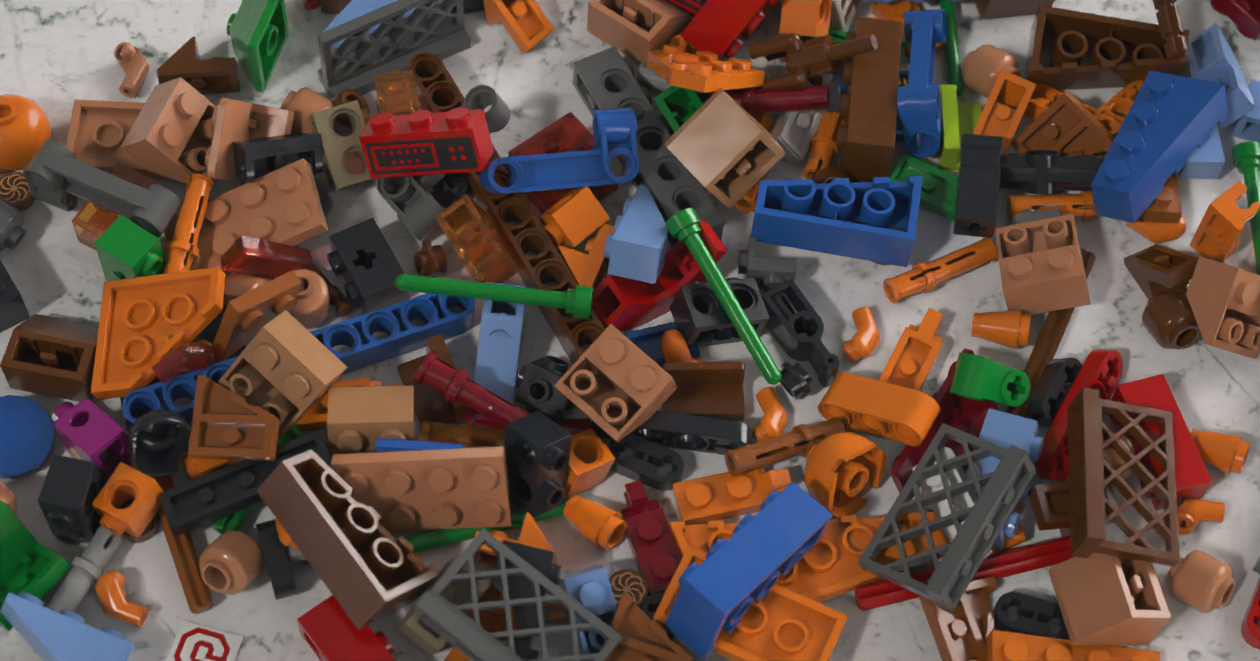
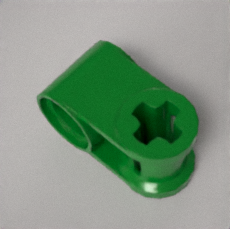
(989, 381)

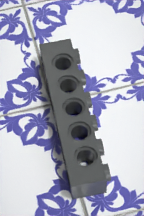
(608, 72)

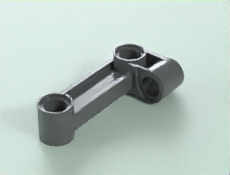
(60, 178)
(414, 203)

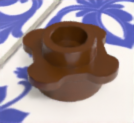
(430, 260)

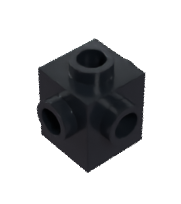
(537, 387)

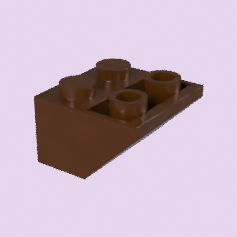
(51, 357)

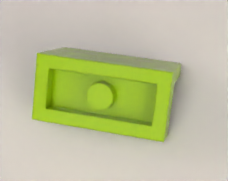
(955, 121)

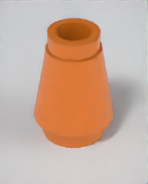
(1003, 327)
(1221, 450)
(596, 522)

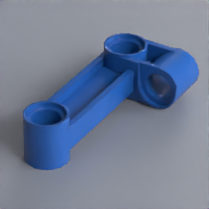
(920, 101)
(613, 136)

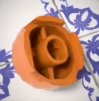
(22, 131)
(842, 471)

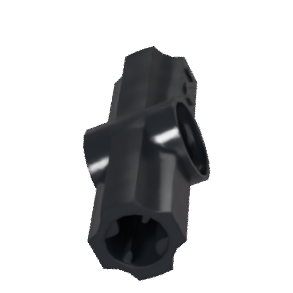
(1048, 171)

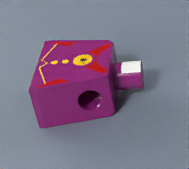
(88, 432)

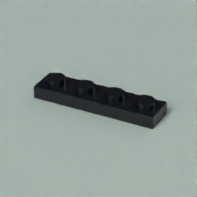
(230, 487)

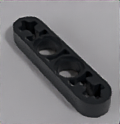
(691, 432)

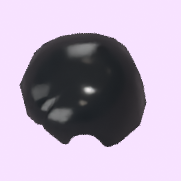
(158, 442)

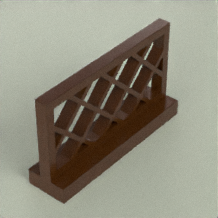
(1087, 480)

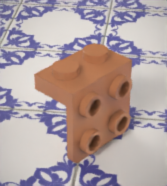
(238, 122)

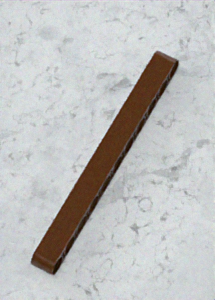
(510, 207)

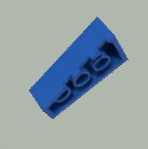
(1154, 140)
(841, 217)
(745, 567)

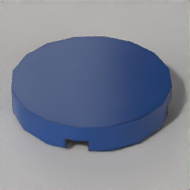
(25, 436)

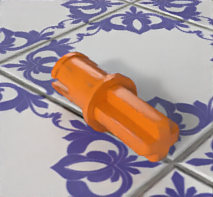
(823, 144)

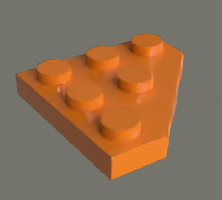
(702, 71)
(147, 321)

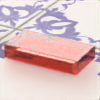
(264, 258)

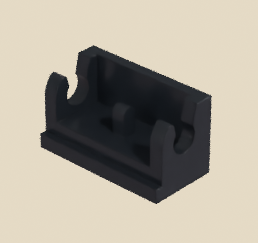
(264, 155)

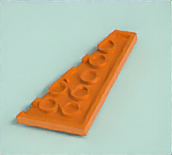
(832, 562)

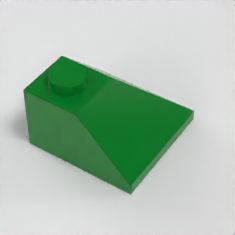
(258, 38)

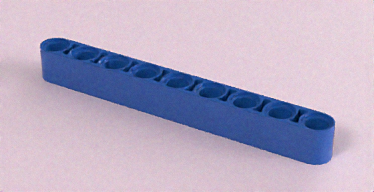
(352, 332)

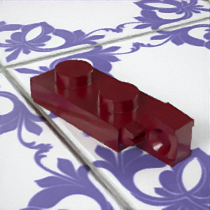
(650, 538)

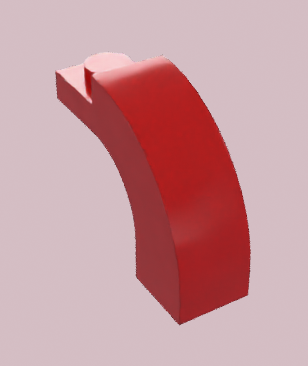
(632, 302)

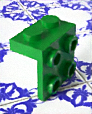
(24, 562)

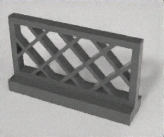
(440, 34)
(980, 524)
(480, 645)

